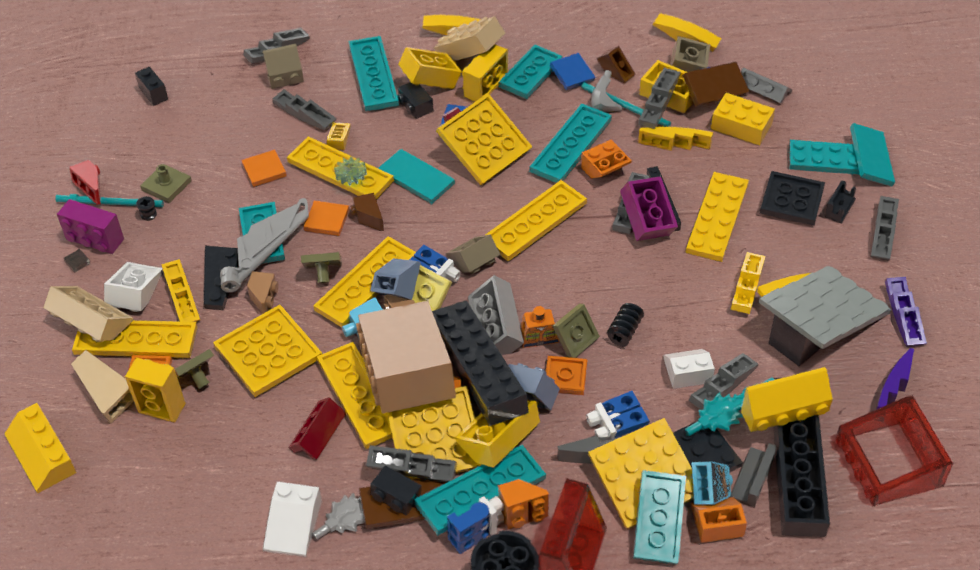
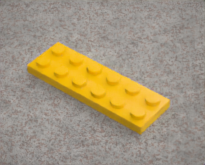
(322, 159)
(717, 216)
(536, 219)
(356, 285)
(143, 338)
(351, 384)

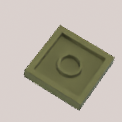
(165, 183)
(322, 262)
(576, 331)
(193, 368)

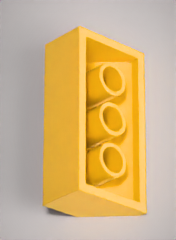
(787, 399)
(492, 443)
(38, 448)

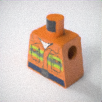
(538, 328)

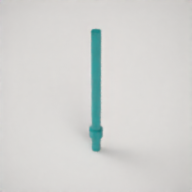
(626, 105)
(104, 200)

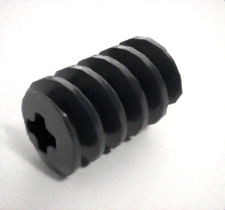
(625, 324)

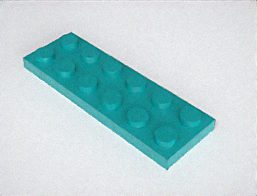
(373, 73)
(568, 144)
(464, 491)

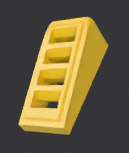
(338, 135)

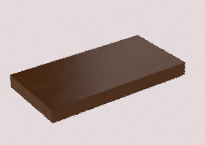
(713, 82)
(380, 514)

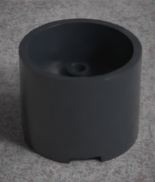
(505, 552)

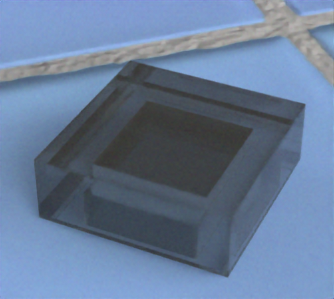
(77, 260)

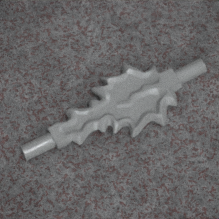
(344, 515)

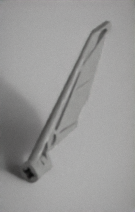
(261, 242)

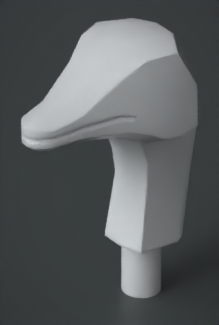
(600, 99)

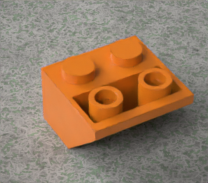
(603, 159)
(523, 503)
(719, 520)

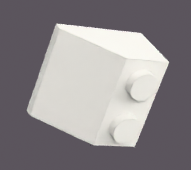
(689, 368)

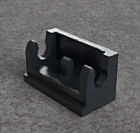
(840, 203)

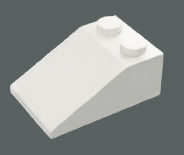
(132, 286)
(292, 519)

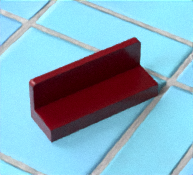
(318, 428)

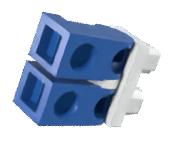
(437, 263)
(617, 417)
(475, 524)

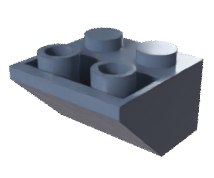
(396, 278)
(536, 384)

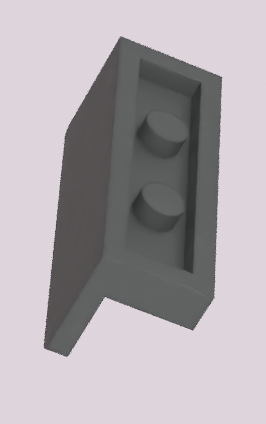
(765, 86)
(753, 475)

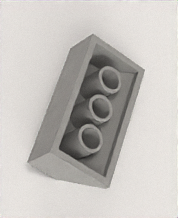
(498, 314)

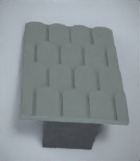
(818, 313)

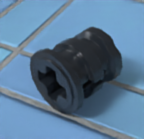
(146, 208)

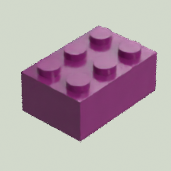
(648, 208)
(90, 226)

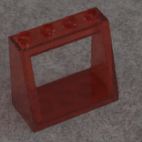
(922, 439)
(574, 531)

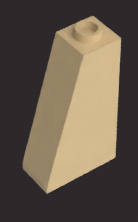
(104, 385)

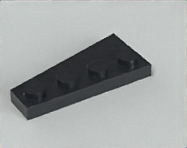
(215, 260)

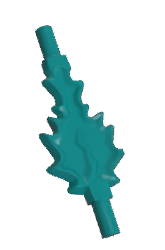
(720, 412)

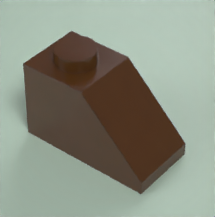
(616, 62)
(367, 211)

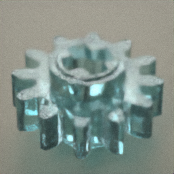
(350, 171)

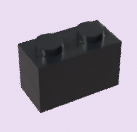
(151, 86)
(415, 99)
(395, 490)

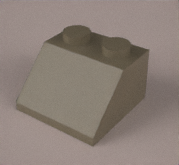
(690, 54)
(283, 66)
(474, 253)

